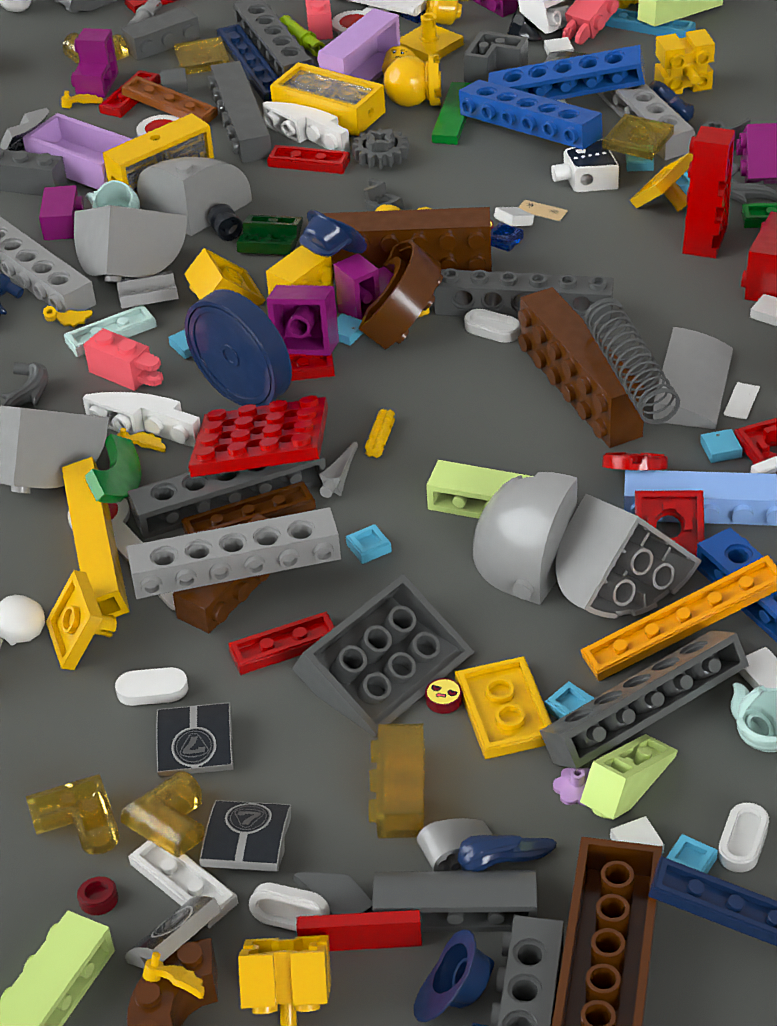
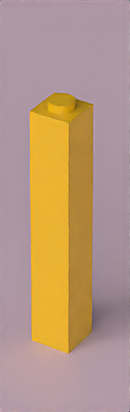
(95, 540)

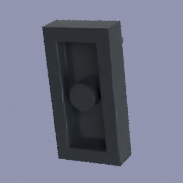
(523, 27)

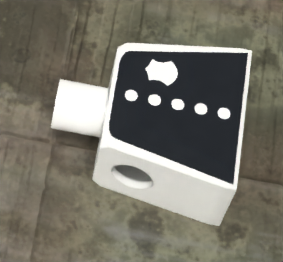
(588, 168)

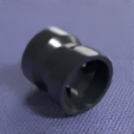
(225, 222)

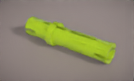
(303, 36)

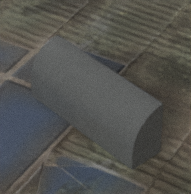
(458, 898)

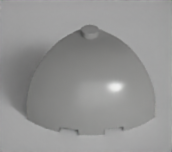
(192, 188)
(127, 241)
(42, 442)
(522, 533)
(618, 561)

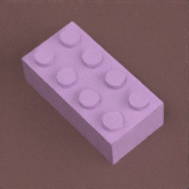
(362, 46)
(78, 144)

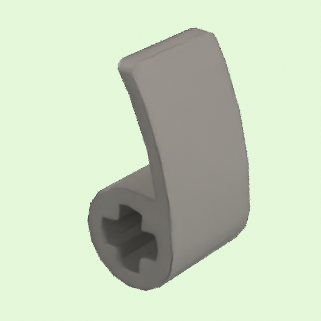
(443, 838)

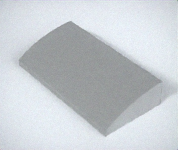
(698, 373)

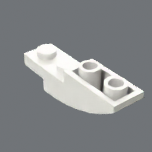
(304, 123)
(144, 414)

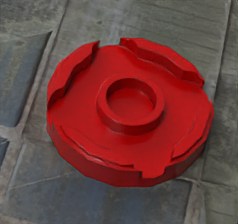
(635, 461)

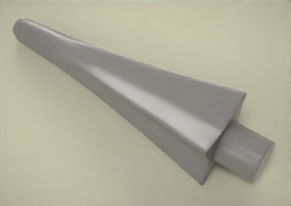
(335, 475)

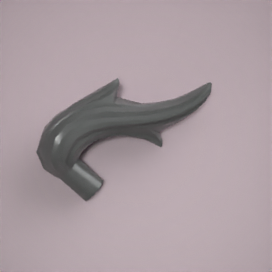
(741, 191)
(32, 389)

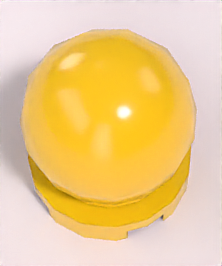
(411, 81)

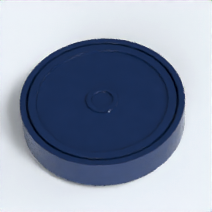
(238, 348)

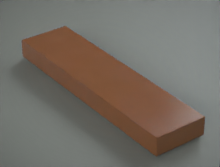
(167, 99)

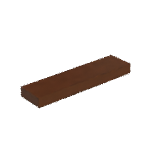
(272, 504)

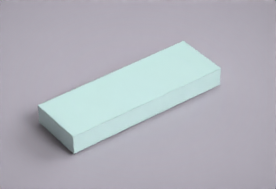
(125, 323)

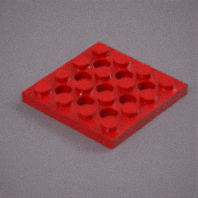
(259, 436)

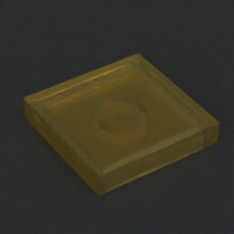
(200, 54)
(638, 136)

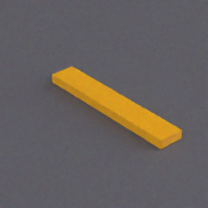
(681, 618)

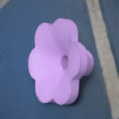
(571, 785)

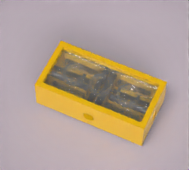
(349, 98)
(177, 139)

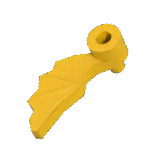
(66, 100)
(69, 318)
(144, 440)
(178, 975)

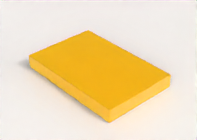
(503, 706)

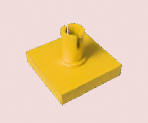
(431, 39)
(665, 183)
(76, 620)

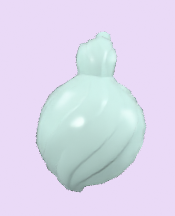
(115, 194)
(756, 716)

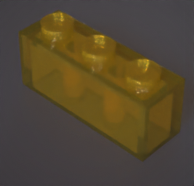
(398, 780)

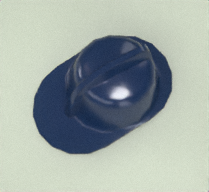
(329, 236)
(456, 978)

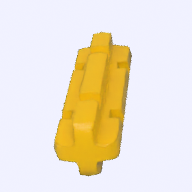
(379, 433)

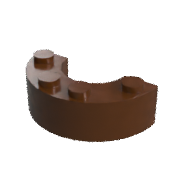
(405, 297)
(168, 1005)

